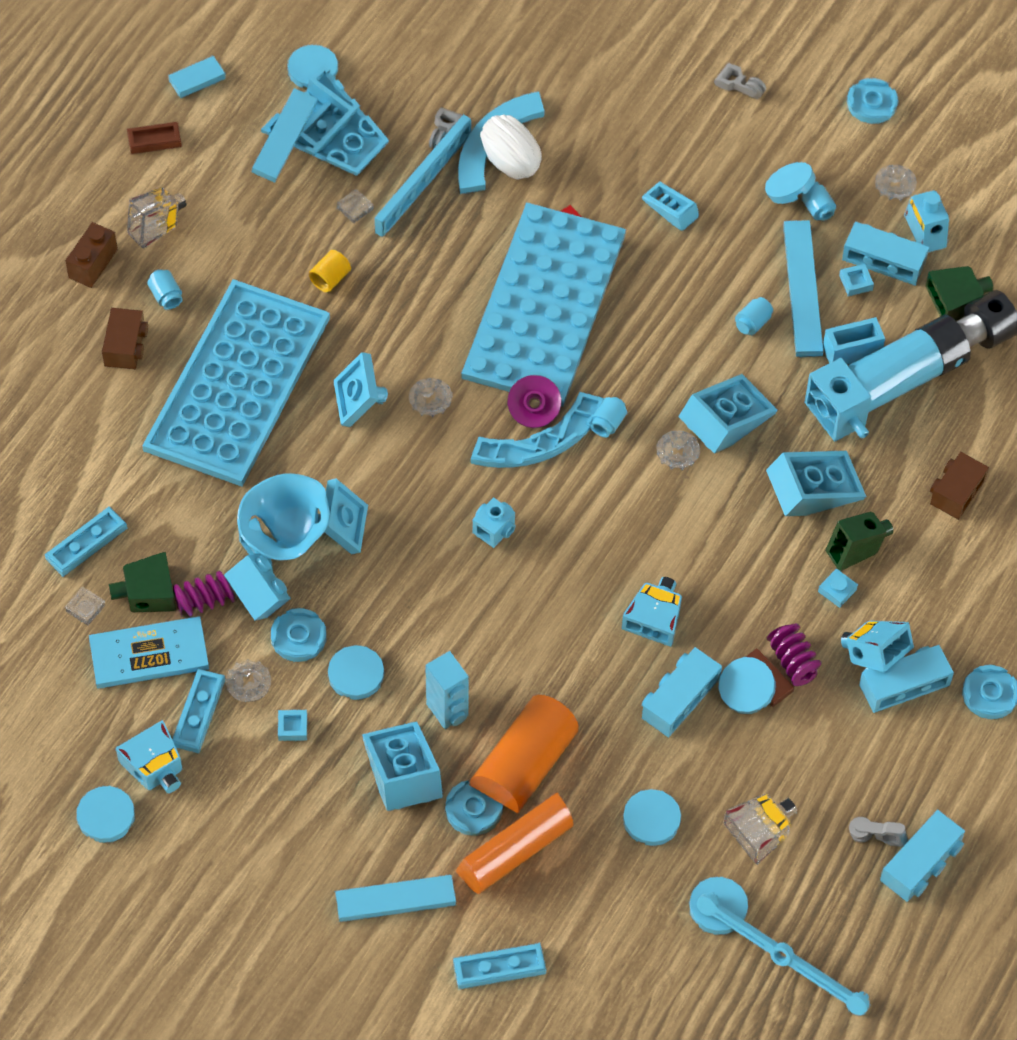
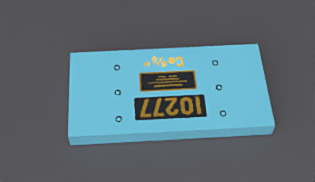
(148, 652)

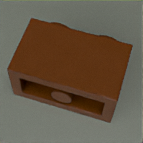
(91, 254)
(124, 338)
(958, 485)

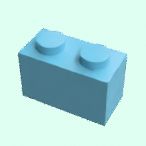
(853, 340)
(257, 586)

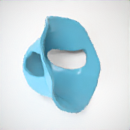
(289, 510)

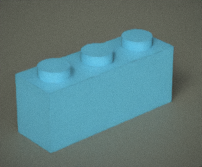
(885, 253)
(907, 679)
(447, 690)
(680, 691)
(923, 856)

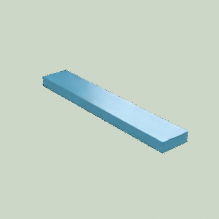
(422, 176)
(803, 288)

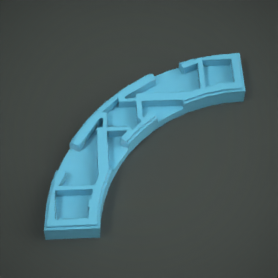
(473, 154)
(540, 445)

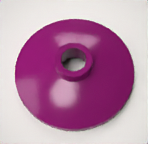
(534, 388)

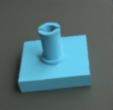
(357, 389)
(346, 516)

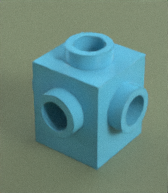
(494, 522)

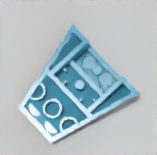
(337, 127)

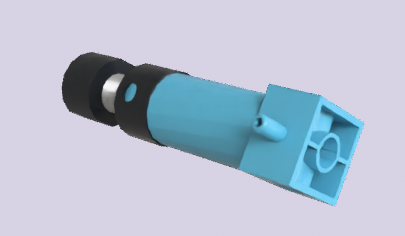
(845, 394)

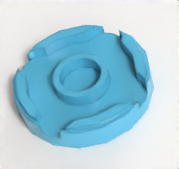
(308, 60)
(872, 101)
(789, 182)
(298, 635)
(356, 672)
(747, 685)
(990, 692)
(471, 810)
(105, 814)
(652, 817)
(730, 897)

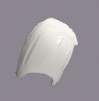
(511, 147)

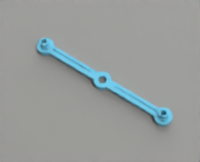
(856, 1002)

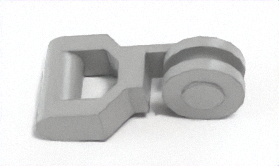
(753, 87)
(443, 128)
(890, 833)

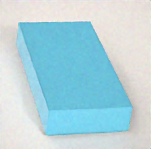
(197, 77)

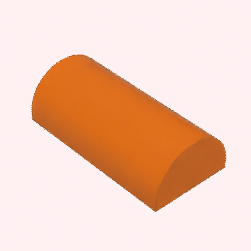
(526, 752)
(515, 844)

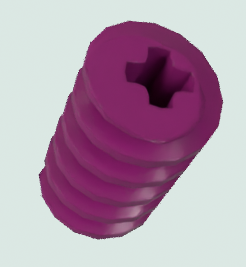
(203, 593)
(793, 654)

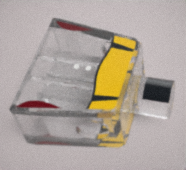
(153, 215)
(760, 825)

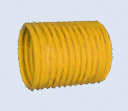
(329, 271)

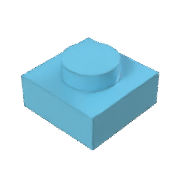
(856, 279)
(838, 588)
(292, 725)

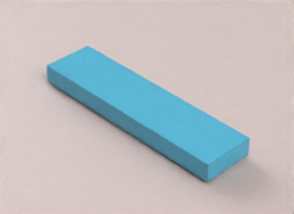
(284, 135)
(395, 898)

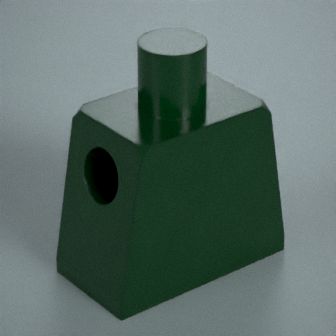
(955, 288)
(857, 539)
(146, 585)

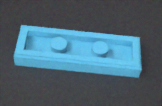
(86, 541)
(198, 710)
(499, 966)

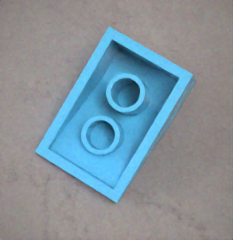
(726, 412)
(814, 481)
(403, 766)

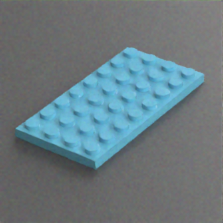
(544, 300)
(236, 382)

